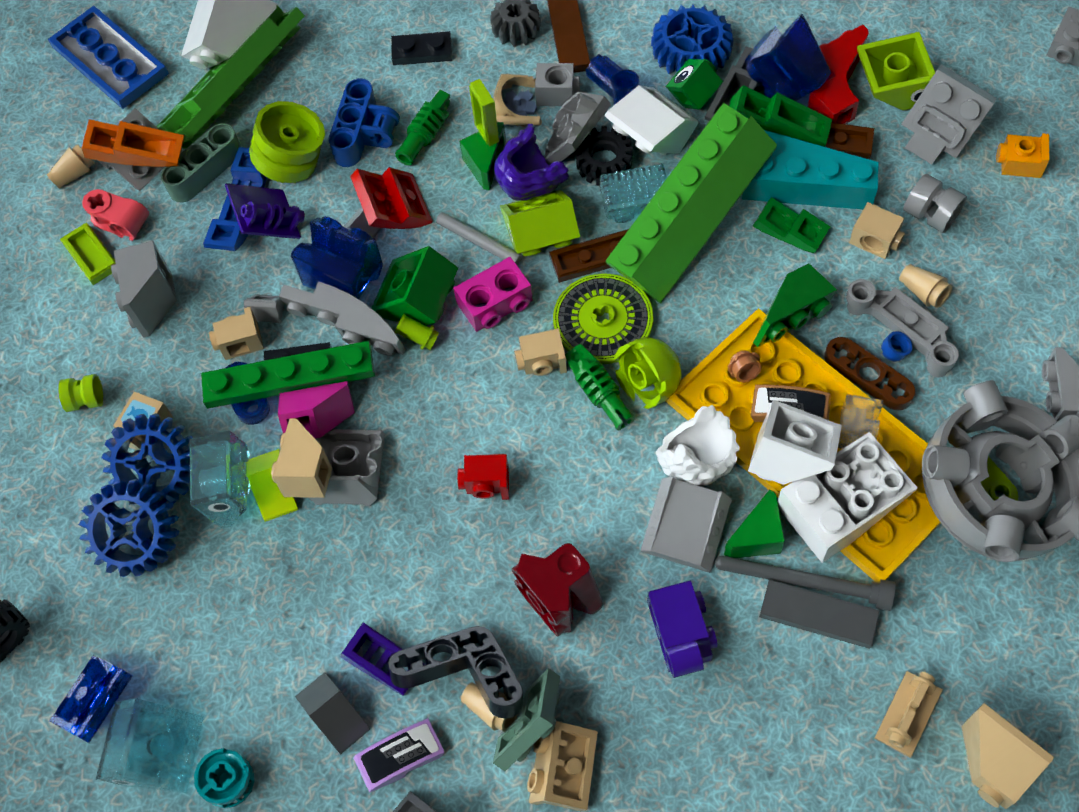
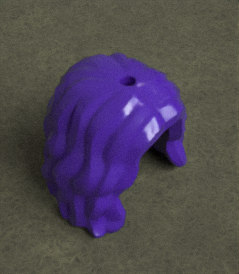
(523, 169)

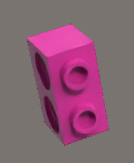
(489, 289)

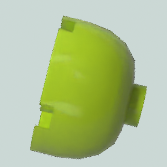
(648, 363)

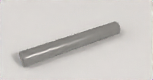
(477, 238)

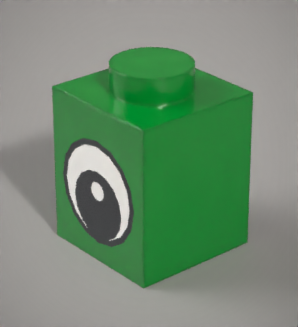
(694, 83)

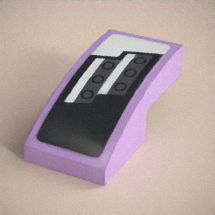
(398, 754)

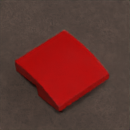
(391, 199)

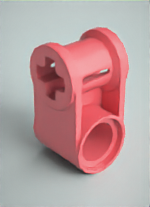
(115, 213)

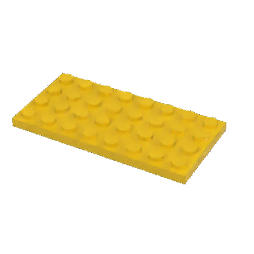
(791, 363)

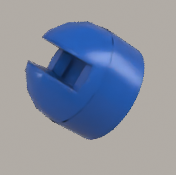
(894, 341)

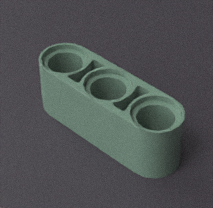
(201, 163)

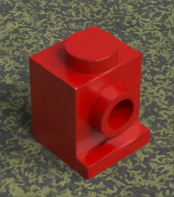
(485, 475)

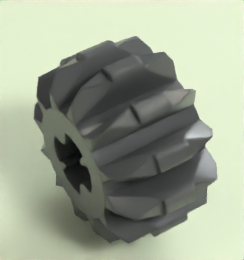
(515, 21)

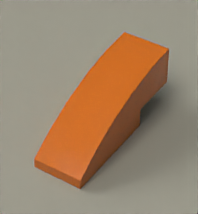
(131, 144)

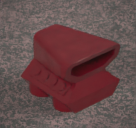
(558, 586)

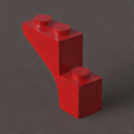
(834, 97)

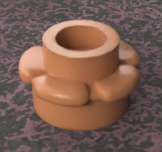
(744, 366)

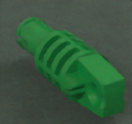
(424, 127)
(598, 385)

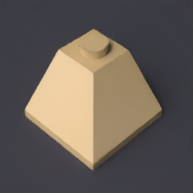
(1001, 757)

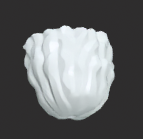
(700, 448)

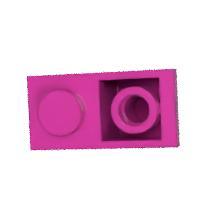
(316, 407)

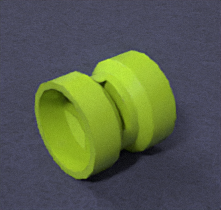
(80, 393)

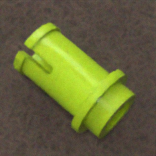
(417, 332)

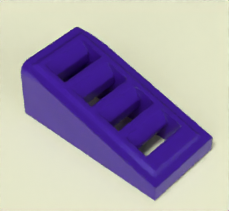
(362, 663)

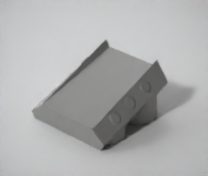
(574, 123)
(354, 464)
(686, 524)

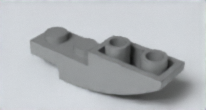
(348, 314)
(1063, 380)

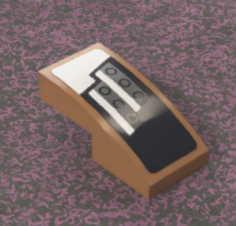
(805, 399)

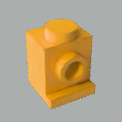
(1023, 155)

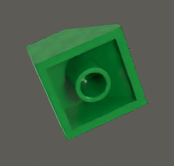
(416, 287)

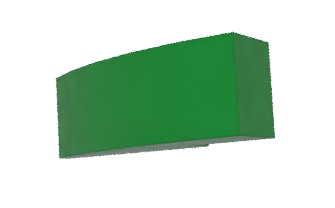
(782, 115)

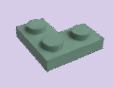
(534, 722)

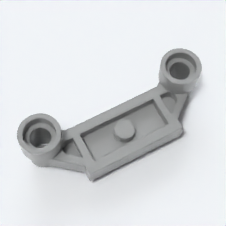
(906, 316)

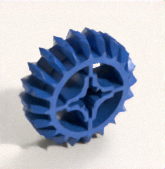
(691, 35)
(156, 434)
(105, 511)

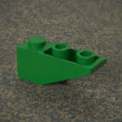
(798, 300)

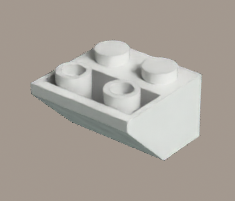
(652, 121)

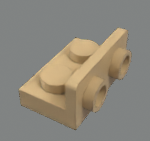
(563, 767)

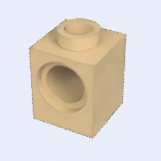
(877, 231)

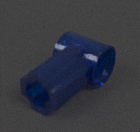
(611, 77)

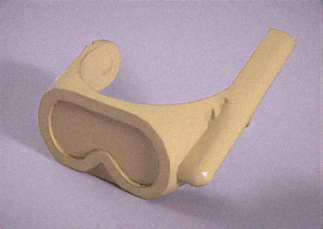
(504, 114)

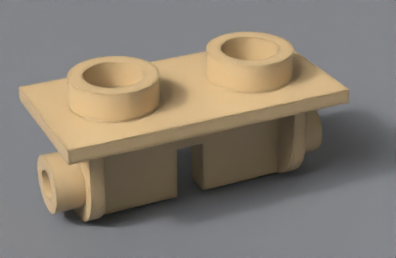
(909, 712)

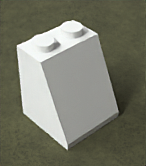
(222, 28)

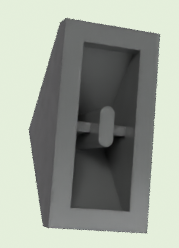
(332, 713)

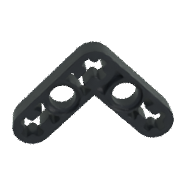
(471, 658)

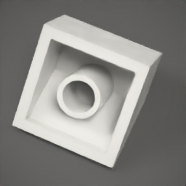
(794, 445)

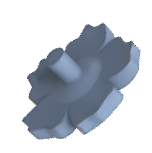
(520, 104)

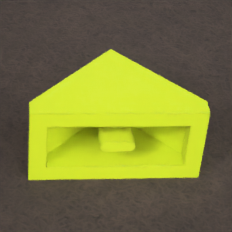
(265, 491)

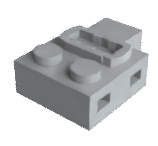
(946, 115)

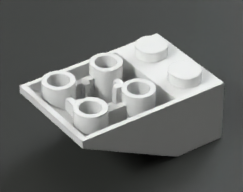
(845, 501)

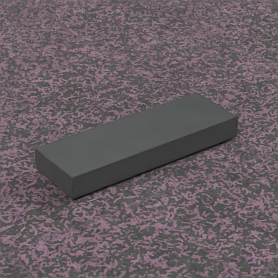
(819, 614)

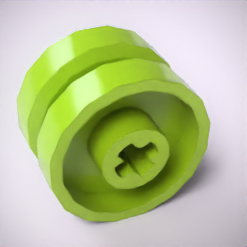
(286, 141)

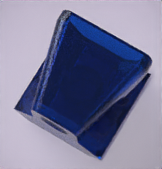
(788, 61)
(337, 257)

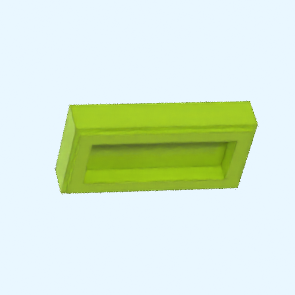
(484, 112)
(89, 253)

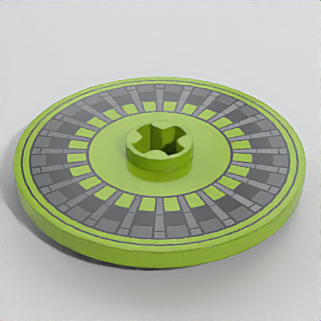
(598, 294)

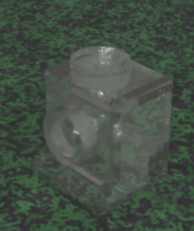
(858, 417)

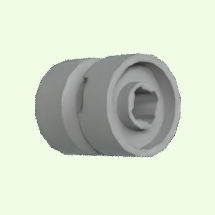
(929, 192)

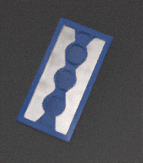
(108, 57)

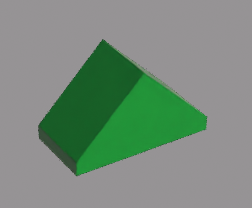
(482, 157)
(760, 531)

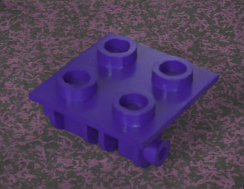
(264, 211)

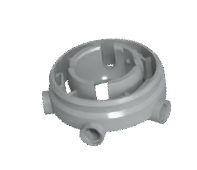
(1039, 452)

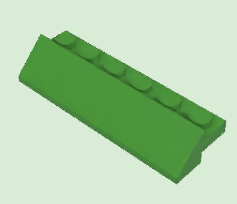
(229, 78)
(692, 202)

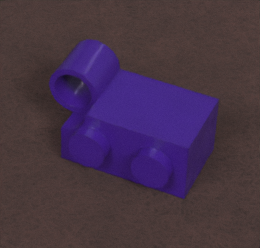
(681, 628)

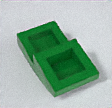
(796, 229)

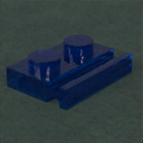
(91, 698)

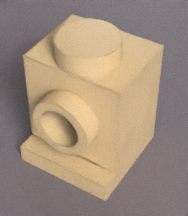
(236, 335)
(541, 353)

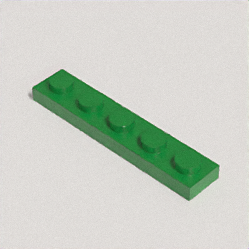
(287, 374)

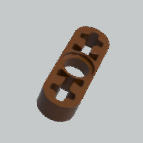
(866, 359)

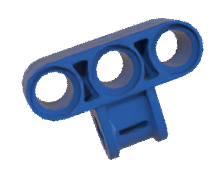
(360, 124)

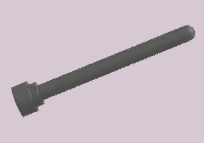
(877, 593)

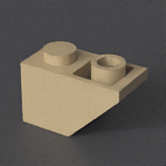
(301, 464)

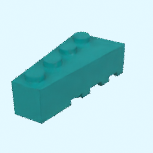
(814, 176)

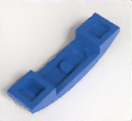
(225, 231)

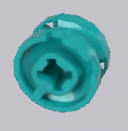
(223, 778)

